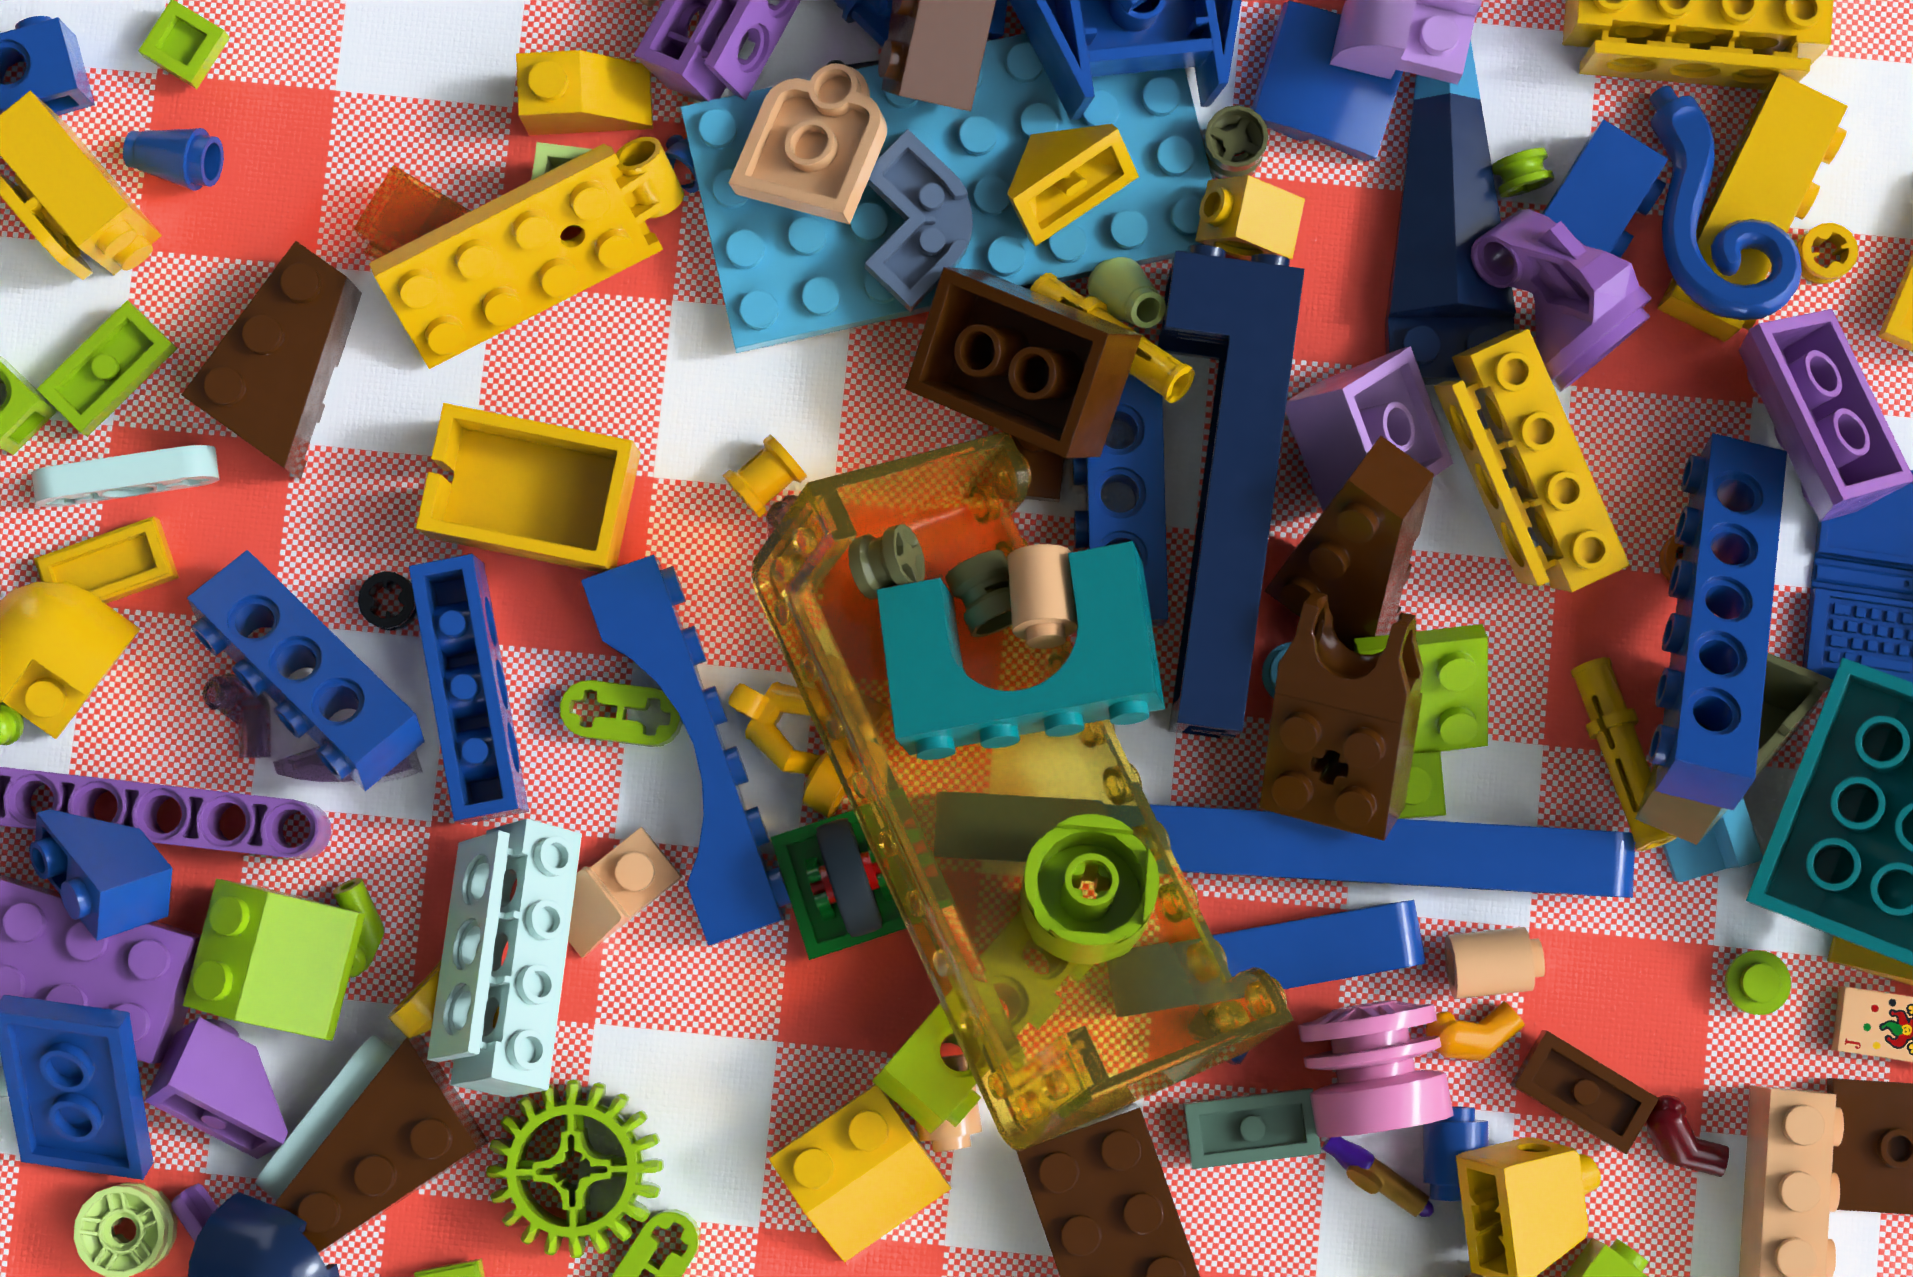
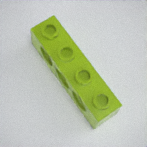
(923, 1082)

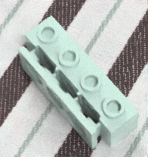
(528, 985)

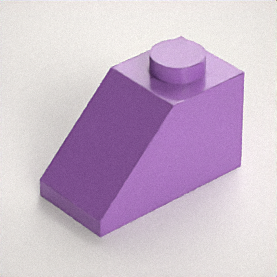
(219, 1088)

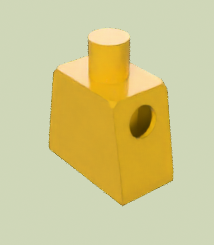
(1523, 1204)

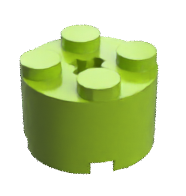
(1123, 877)

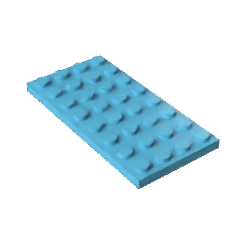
(806, 275)

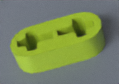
(619, 729)
(647, 1243)

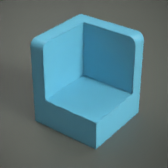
(1726, 846)

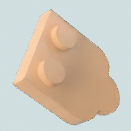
(813, 145)

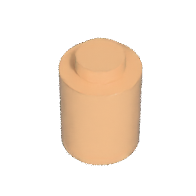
(1042, 595)
(1493, 962)

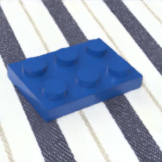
(74, 1087)

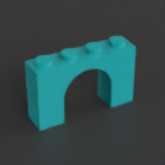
(1105, 677)

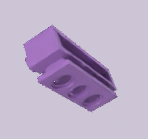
(709, 58)

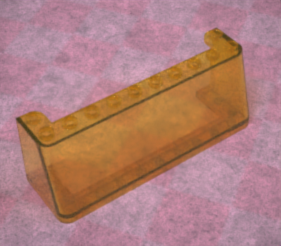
(955, 832)

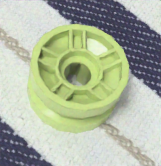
(114, 1254)

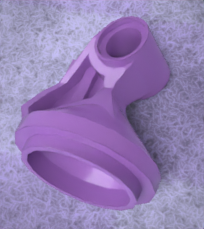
(1580, 293)

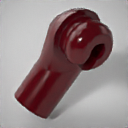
(1677, 1141)

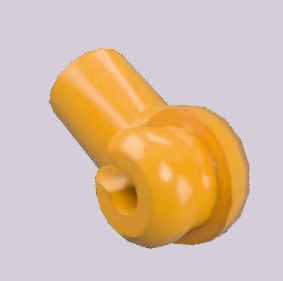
(1474, 1040)

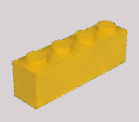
(1764, 181)

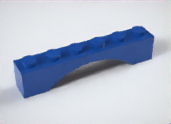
(729, 876)

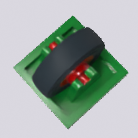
(835, 885)

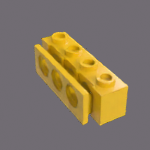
(1699, 39)
(1542, 458)

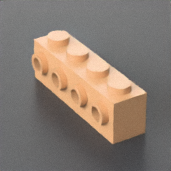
(1790, 1183)

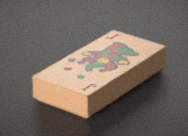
(1874, 1024)

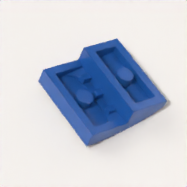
(1317, 100)

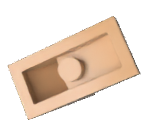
(618, 890)

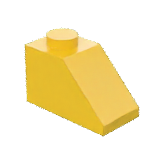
(582, 93)

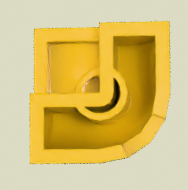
(56, 650)

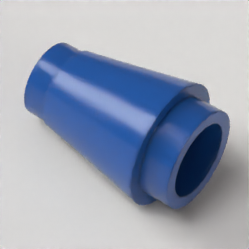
(176, 155)

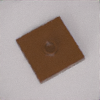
(1876, 1145)

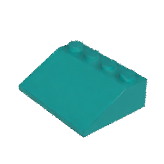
(1847, 822)

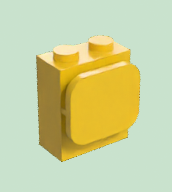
(68, 193)

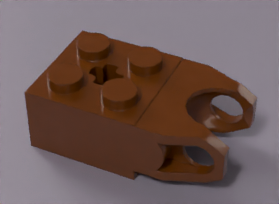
(1343, 726)

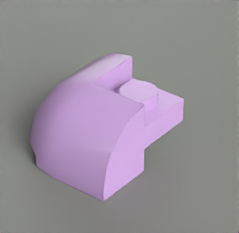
(1405, 36)

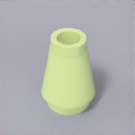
(1127, 292)

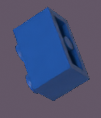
(1606, 188)

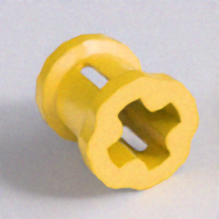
(764, 476)

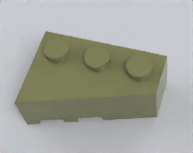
(1787, 703)

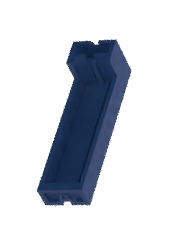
(1247, 322)

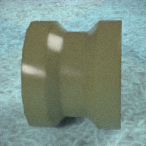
(886, 560)

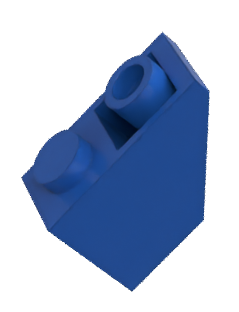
(102, 871)

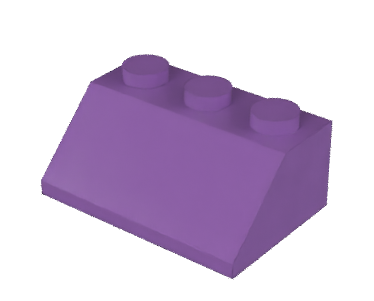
(1824, 413)

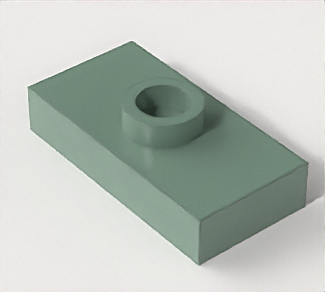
(1250, 1128)

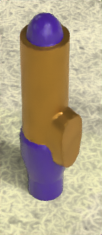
(1377, 1177)

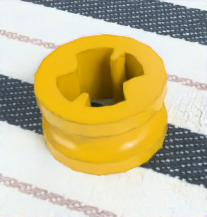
(1846, 248)

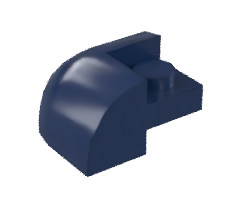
(255, 1241)

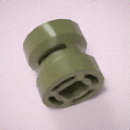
(1239, 131)
(985, 591)

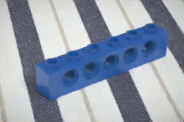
(1727, 572)

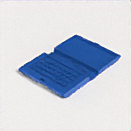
(1863, 589)

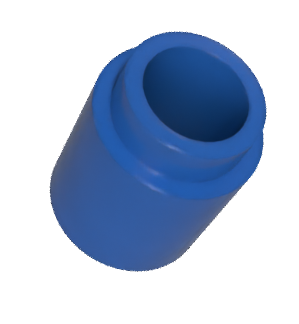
(1443, 1142)

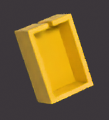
(529, 489)

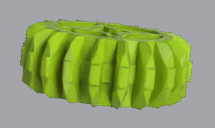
(574, 1199)

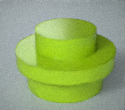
(1757, 982)

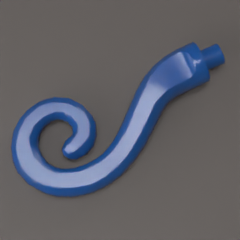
(1690, 146)

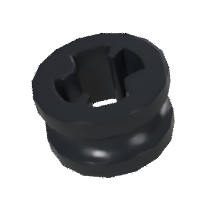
(370, 605)

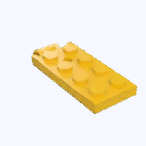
(509, 255)

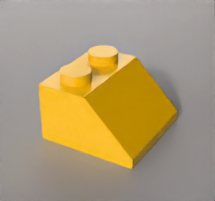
(859, 1172)

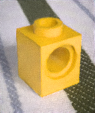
(1249, 217)

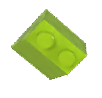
(274, 959)

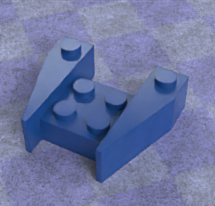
(1102, 39)

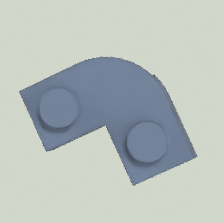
(935, 217)

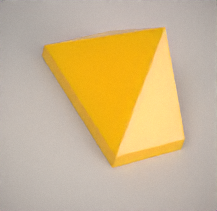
(1067, 176)

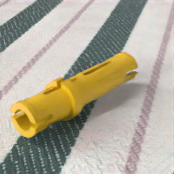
(1150, 364)
(1615, 732)

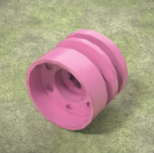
(1375, 1070)

